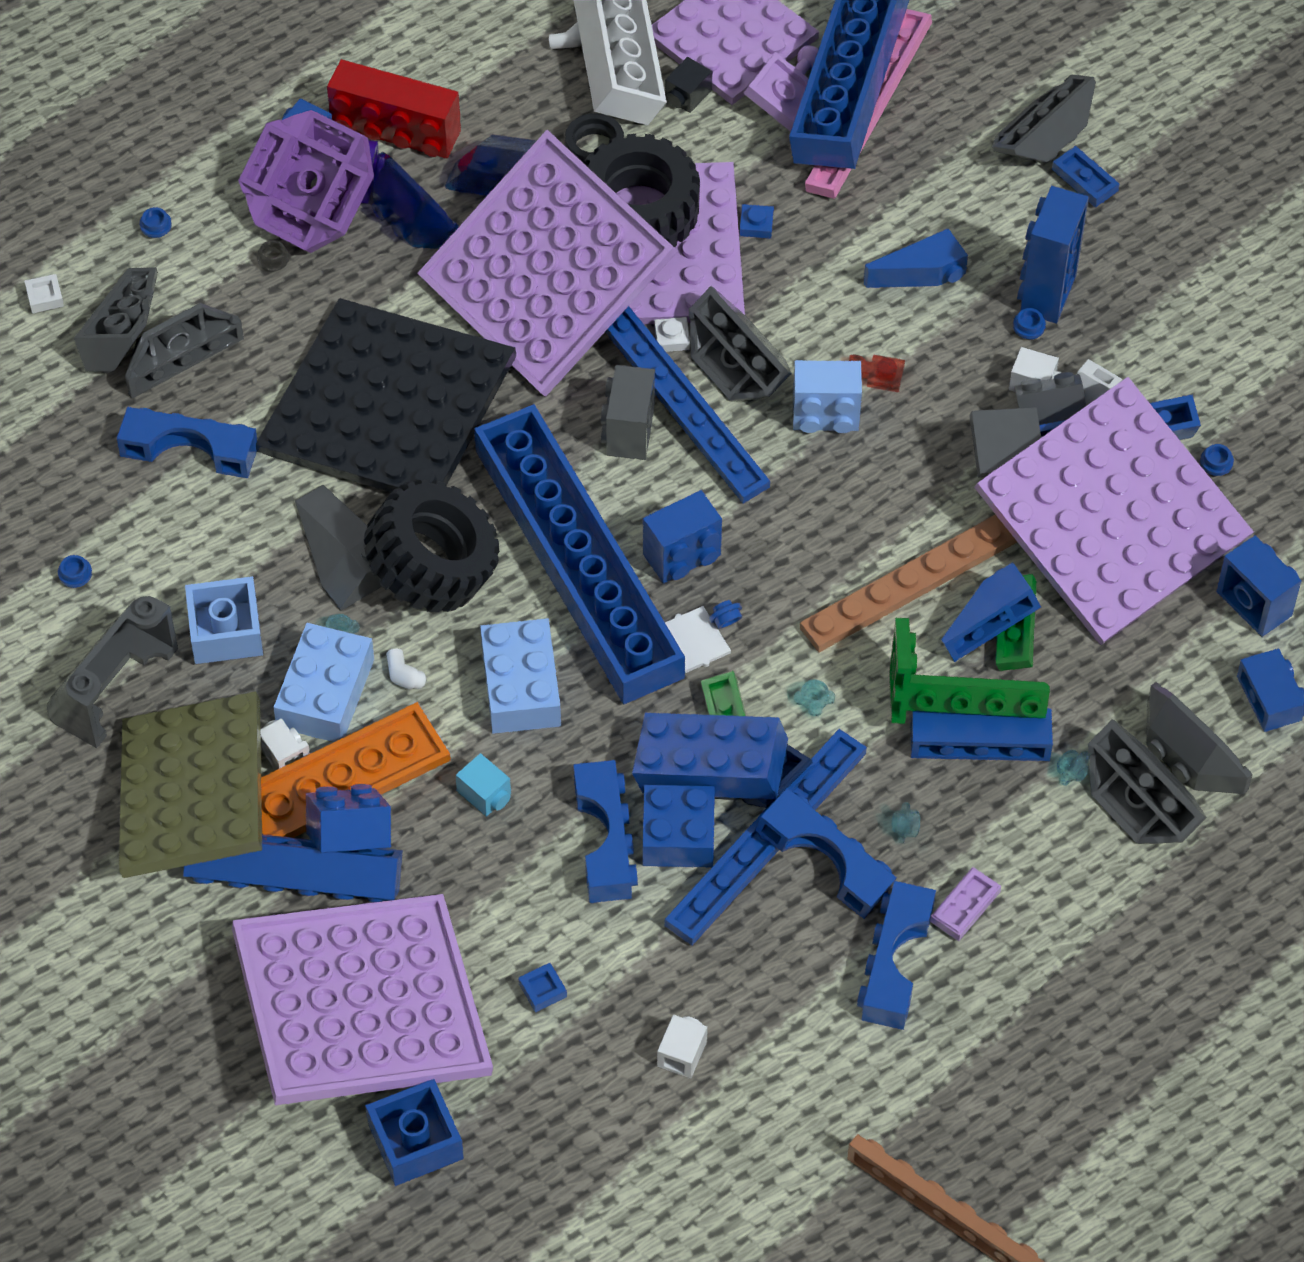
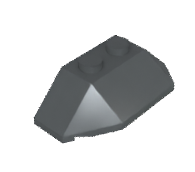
(1048, 121)
(180, 345)
(734, 350)
(1191, 746)
(1140, 789)

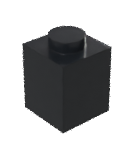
(688, 85)

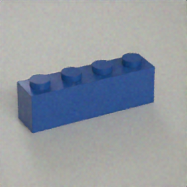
(980, 736)

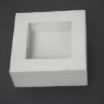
(44, 293)
(672, 334)

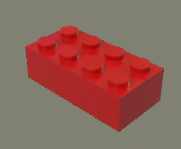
(395, 108)

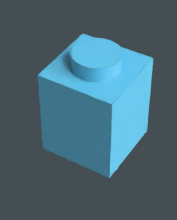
(484, 785)

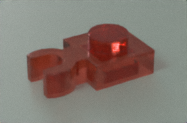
(882, 372)

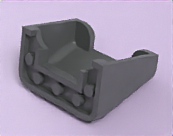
(138, 633)

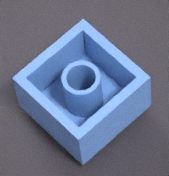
(827, 396)
(223, 620)

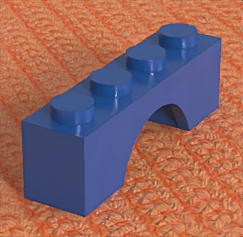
(149, 433)
(794, 823)
(608, 867)
(888, 991)

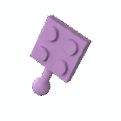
(781, 86)

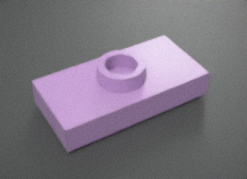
(965, 903)

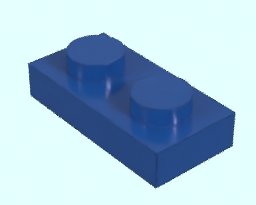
(1085, 176)

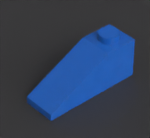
(924, 263)
(991, 610)

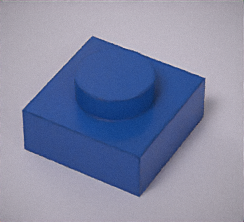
(756, 221)
(542, 987)

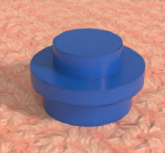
(155, 222)
(1029, 324)
(1217, 460)
(74, 571)
(726, 614)

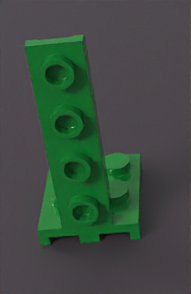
(955, 693)

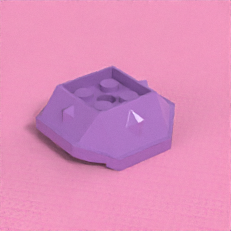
(281, 176)

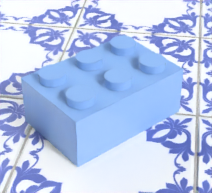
(520, 676)
(324, 682)

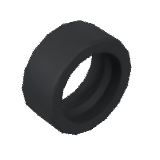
(590, 124)

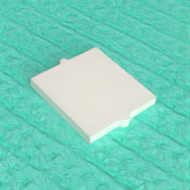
(697, 638)

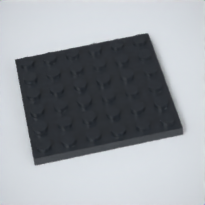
(385, 398)

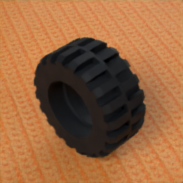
(657, 166)
(410, 567)

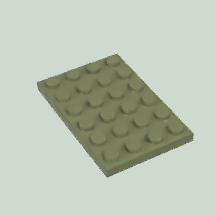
(190, 785)

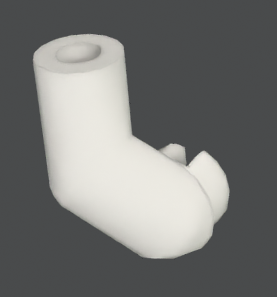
(569, 39)
(403, 674)

